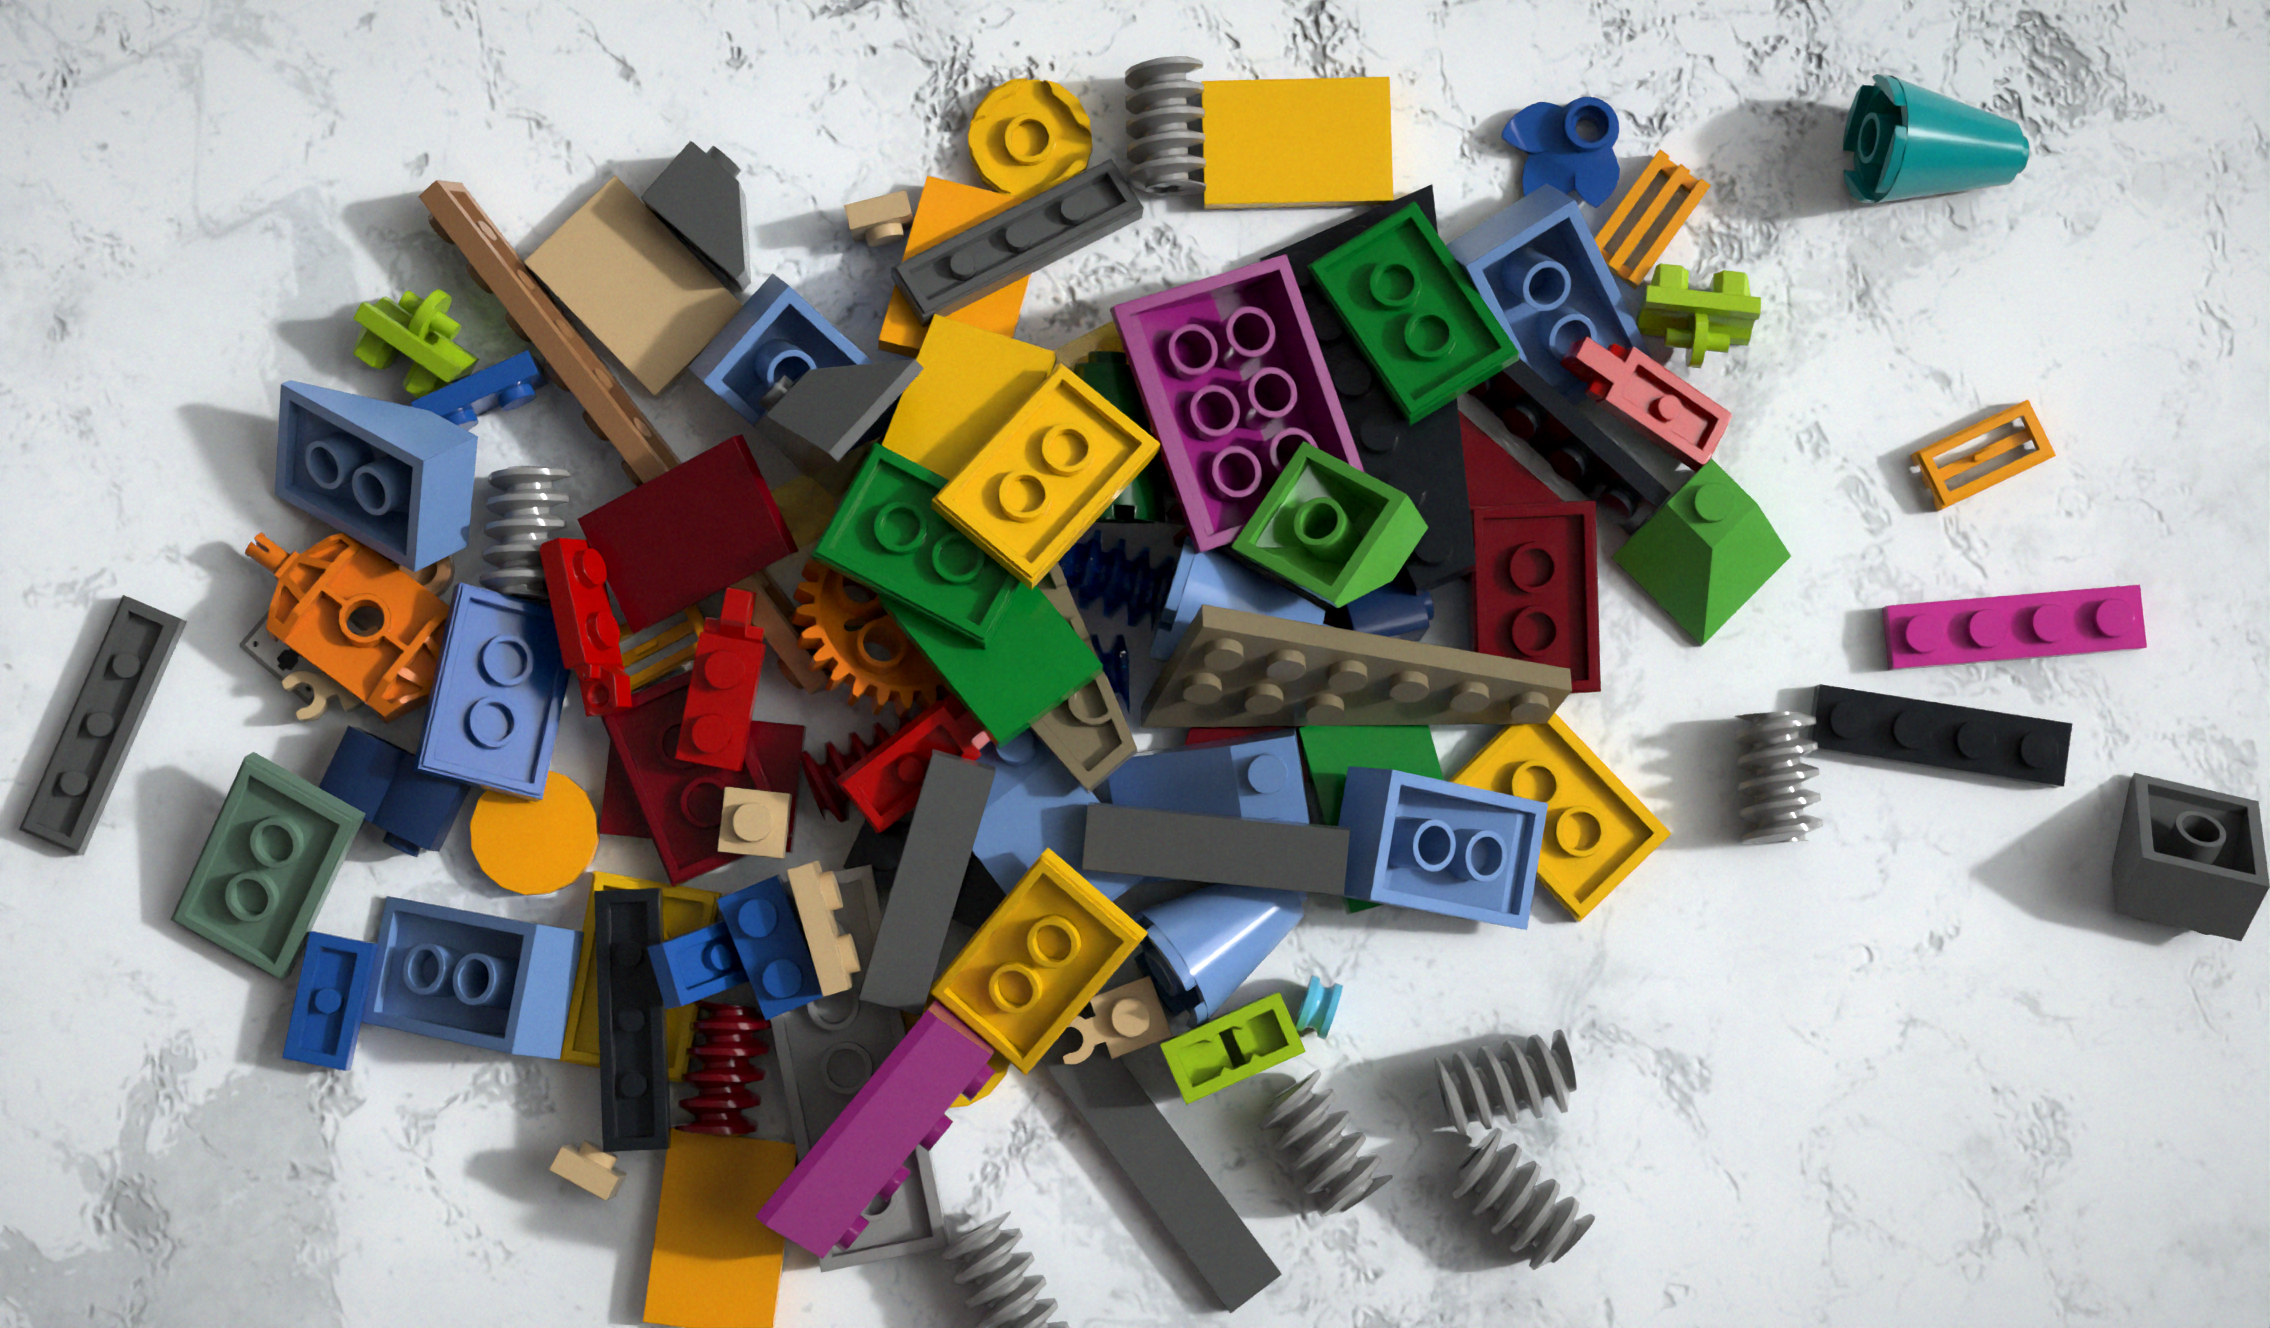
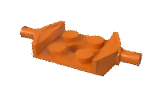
(312, 609)

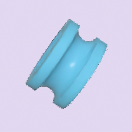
(1318, 1007)

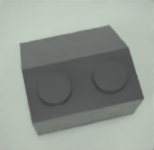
(2190, 858)

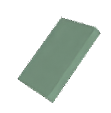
(267, 866)

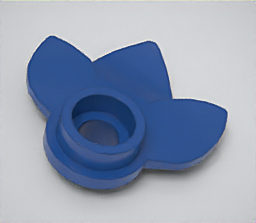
(1560, 155)

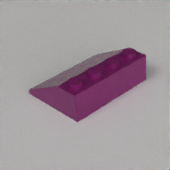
(1231, 390)

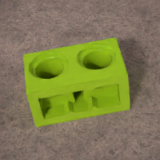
(1232, 1047)

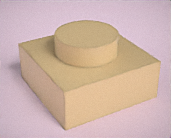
(880, 218)
(754, 822)
(589, 1169)

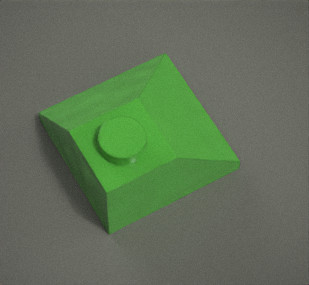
(1331, 528)
(1704, 552)

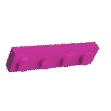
(2014, 627)

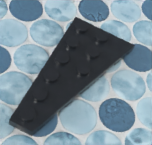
(1414, 459)

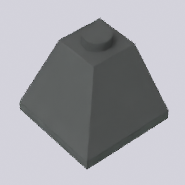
(830, 409)

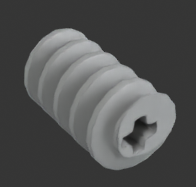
(1161, 126)
(522, 530)
(1777, 777)
(1507, 1081)
(1322, 1146)
(1520, 1202)
(1001, 1278)

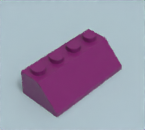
(877, 1132)

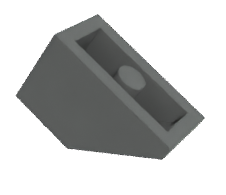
(705, 208)

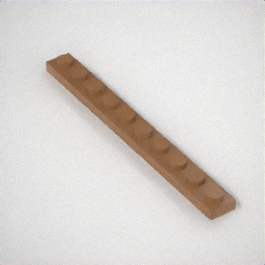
(608, 406)

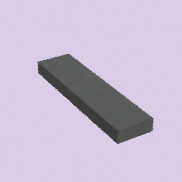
(1017, 242)
(102, 725)
(1216, 848)
(927, 882)

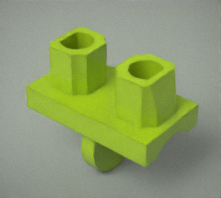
(1698, 318)
(420, 332)

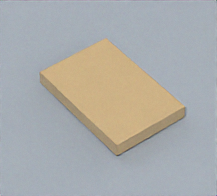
(634, 286)

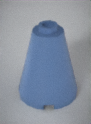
(1221, 582)
(1212, 942)

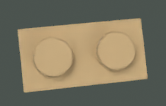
(832, 953)

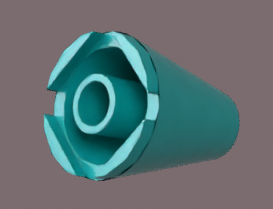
(1926, 144)

